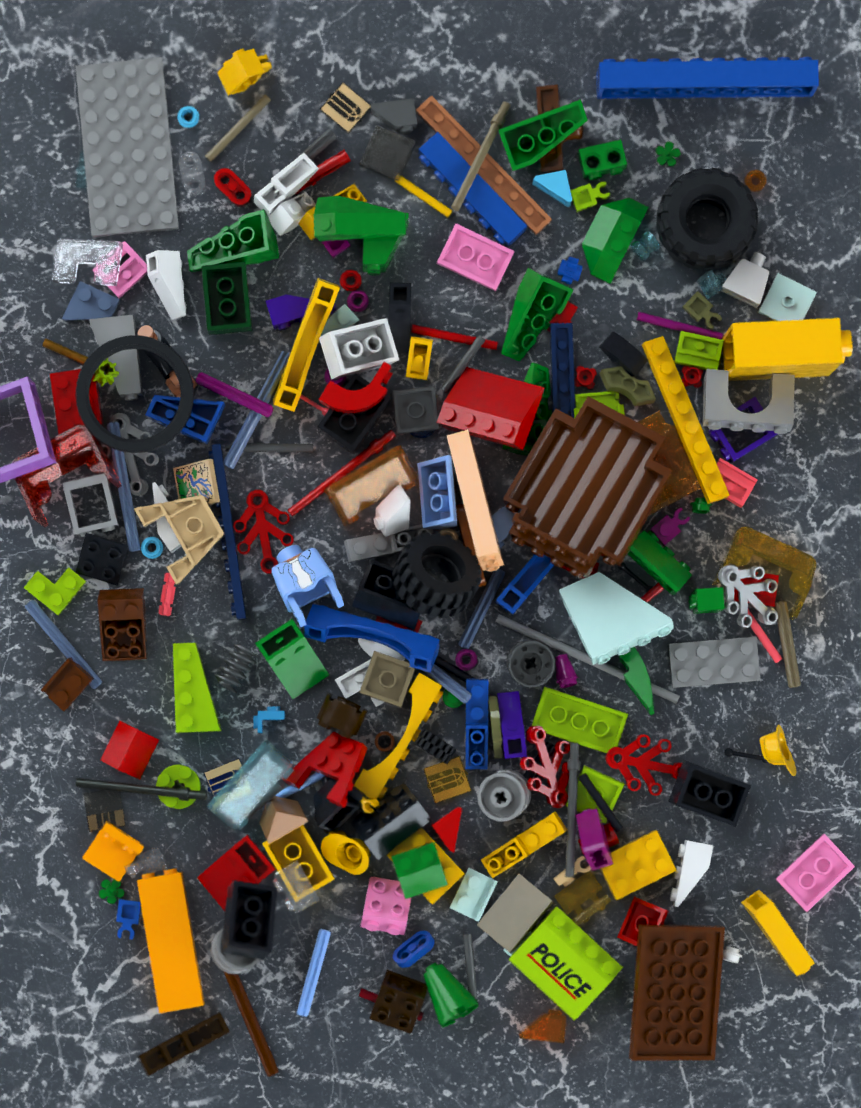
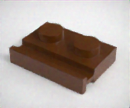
(67, 684)

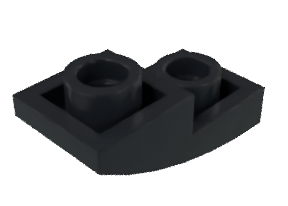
(624, 353)

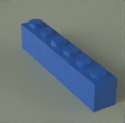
(480, 199)

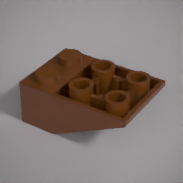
(122, 624)

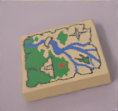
(197, 480)

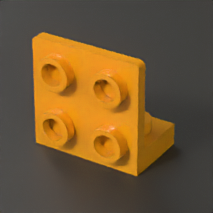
(112, 851)

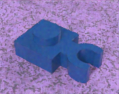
(129, 914)

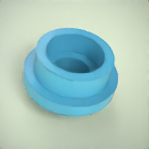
(188, 110)
(145, 544)

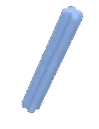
(313, 972)

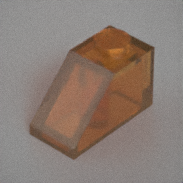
(546, 1027)

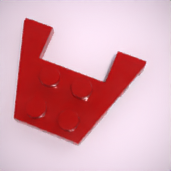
(334, 758)

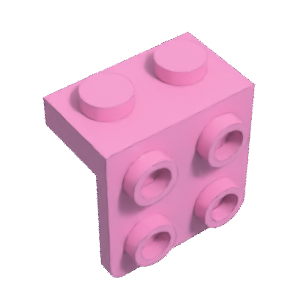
(385, 907)

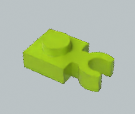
(585, 197)

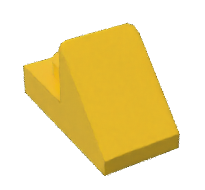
(419, 358)

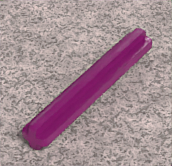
(234, 394)

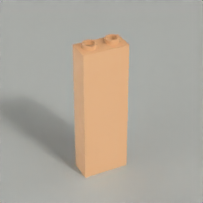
(475, 501)

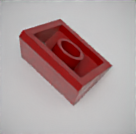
(129, 750)
(448, 827)
(640, 914)

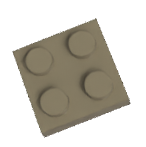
(387, 679)

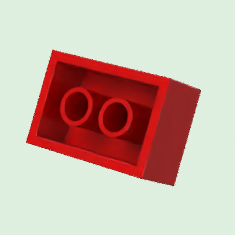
(64, 398)

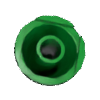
(448, 995)

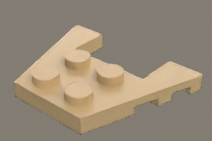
(193, 526)

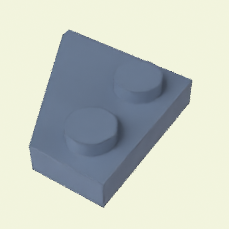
(90, 304)

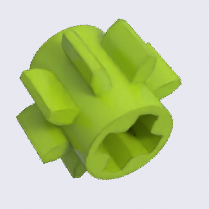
(109, 370)

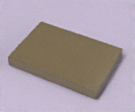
(515, 913)

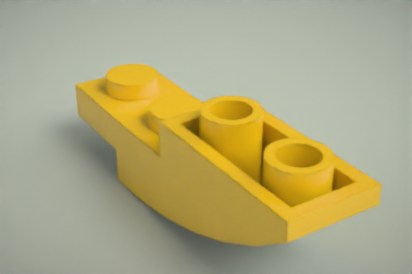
(524, 844)

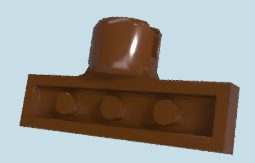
(546, 101)

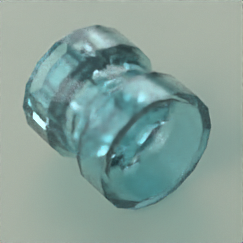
(645, 245)

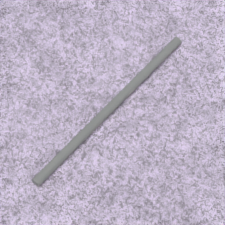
(577, 654)

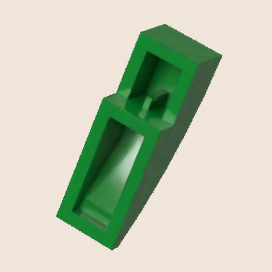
(638, 678)

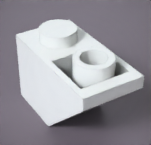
(290, 212)

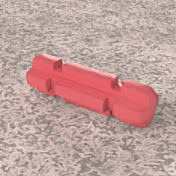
(167, 595)

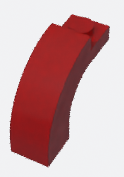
(357, 400)

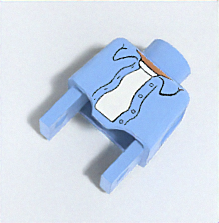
(303, 579)

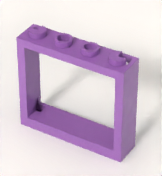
(46, 454)

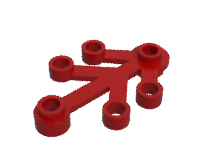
(262, 527)
(642, 763)
(549, 768)

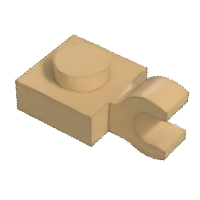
(561, 879)

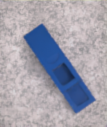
(476, 725)

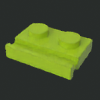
(698, 351)

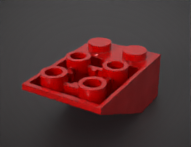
(240, 863)

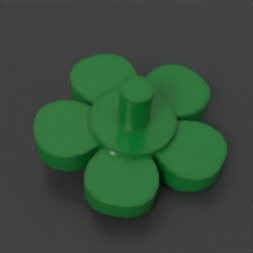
(667, 154)
(111, 891)

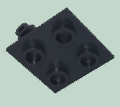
(101, 559)

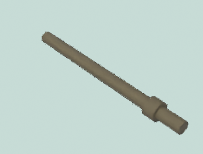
(496, 123)

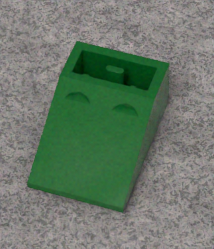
(292, 659)

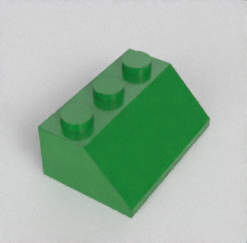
(659, 562)

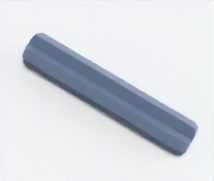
(449, 684)

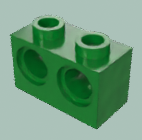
(600, 155)
(707, 600)

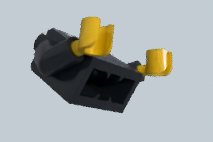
(331, 816)

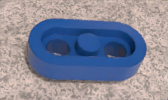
(413, 949)

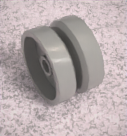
(516, 795)
(229, 963)

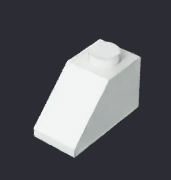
(393, 512)

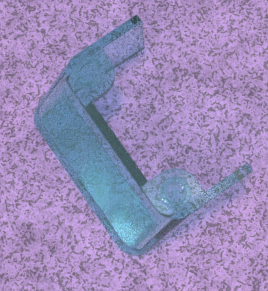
(250, 785)

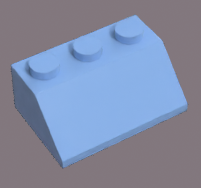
(437, 493)

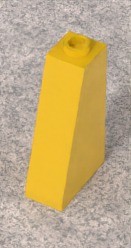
(778, 932)

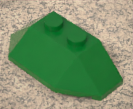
(611, 236)

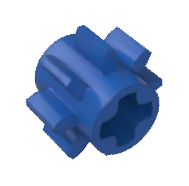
(569, 270)

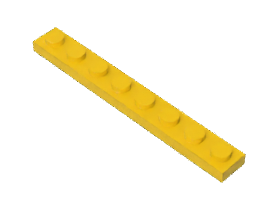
(685, 420)

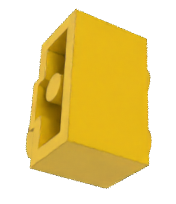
(243, 70)

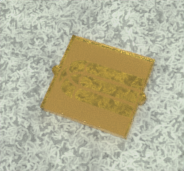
(447, 780)

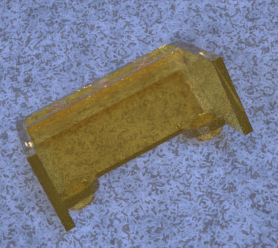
(749, 541)

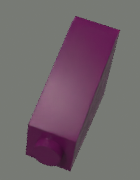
(594, 839)

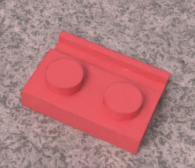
(737, 482)

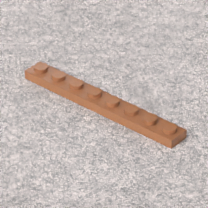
(490, 170)

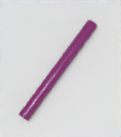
(677, 325)

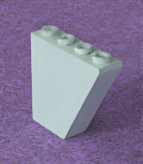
(611, 617)

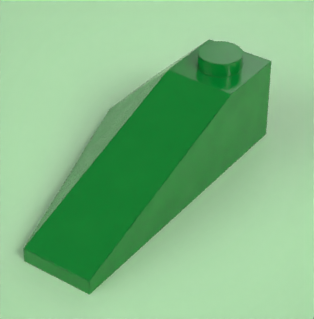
(535, 306)

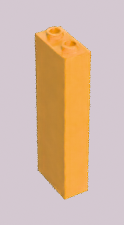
(170, 941)

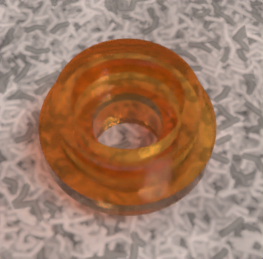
(755, 174)

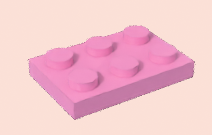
(475, 257)
(815, 872)

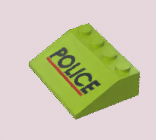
(565, 963)

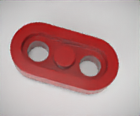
(233, 187)

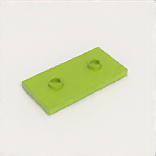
(579, 720)

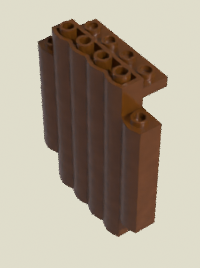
(586, 488)

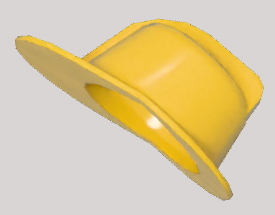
(776, 750)
(346, 853)

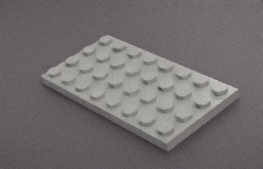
(127, 147)

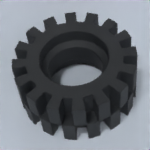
(435, 746)

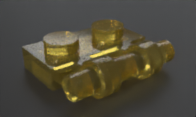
(577, 893)

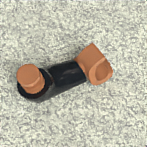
(165, 369)

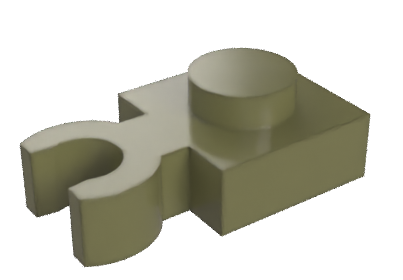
(699, 308)

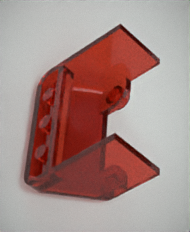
(71, 451)

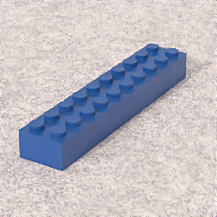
(707, 78)

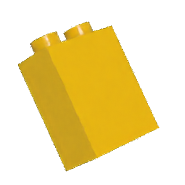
(785, 347)

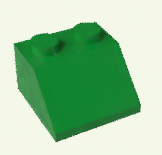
(419, 870)

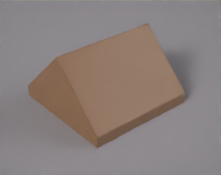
(281, 817)

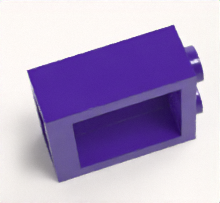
(727, 450)

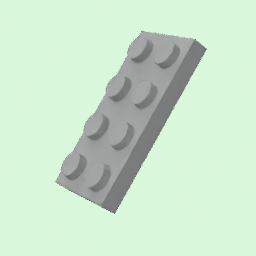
(714, 662)

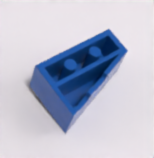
(201, 420)

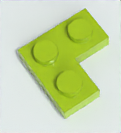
(55, 595)

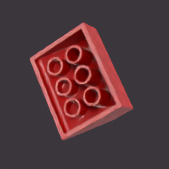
(491, 407)

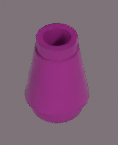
(565, 672)

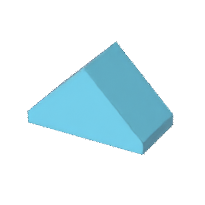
(555, 185)

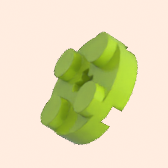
(183, 775)

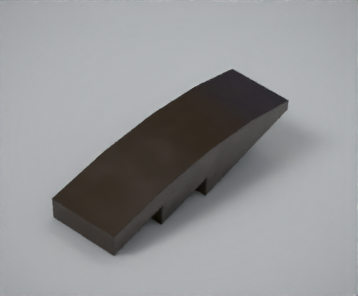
(183, 1044)

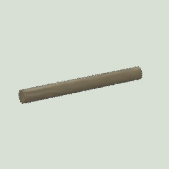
(237, 128)

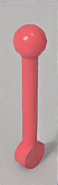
(323, 410)

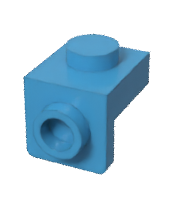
(272, 713)

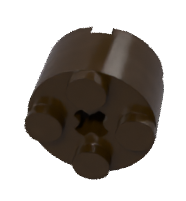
(342, 715)

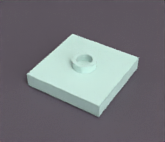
(786, 300)

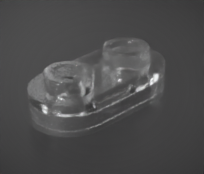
(192, 174)

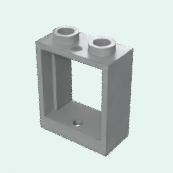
(84, 482)

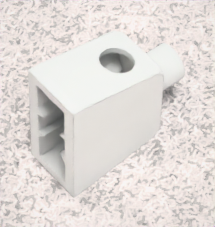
(748, 280)

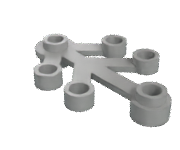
(129, 457)
(746, 594)

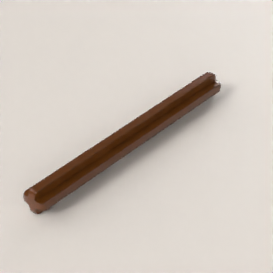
(252, 1024)

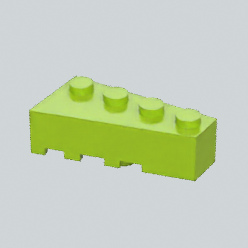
(192, 693)

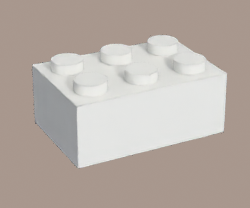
(358, 348)

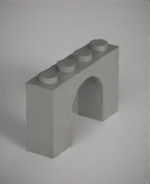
(720, 412)

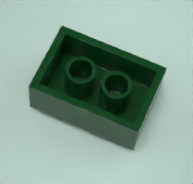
(226, 298)

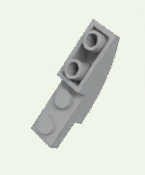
(378, 545)

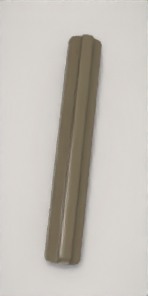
(787, 644)

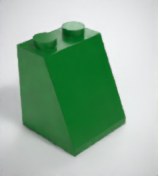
(379, 252)

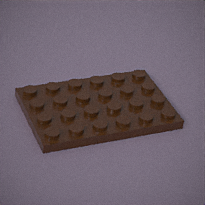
(676, 992)

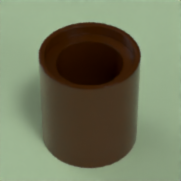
(381, 734)

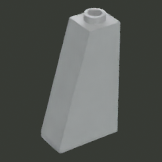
(127, 361)

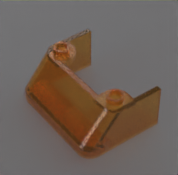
(370, 484)

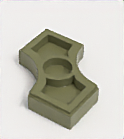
(619, 381)
(495, 727)

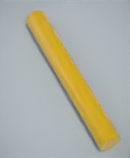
(424, 196)

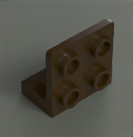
(399, 1001)

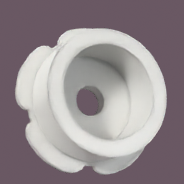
(731, 955)

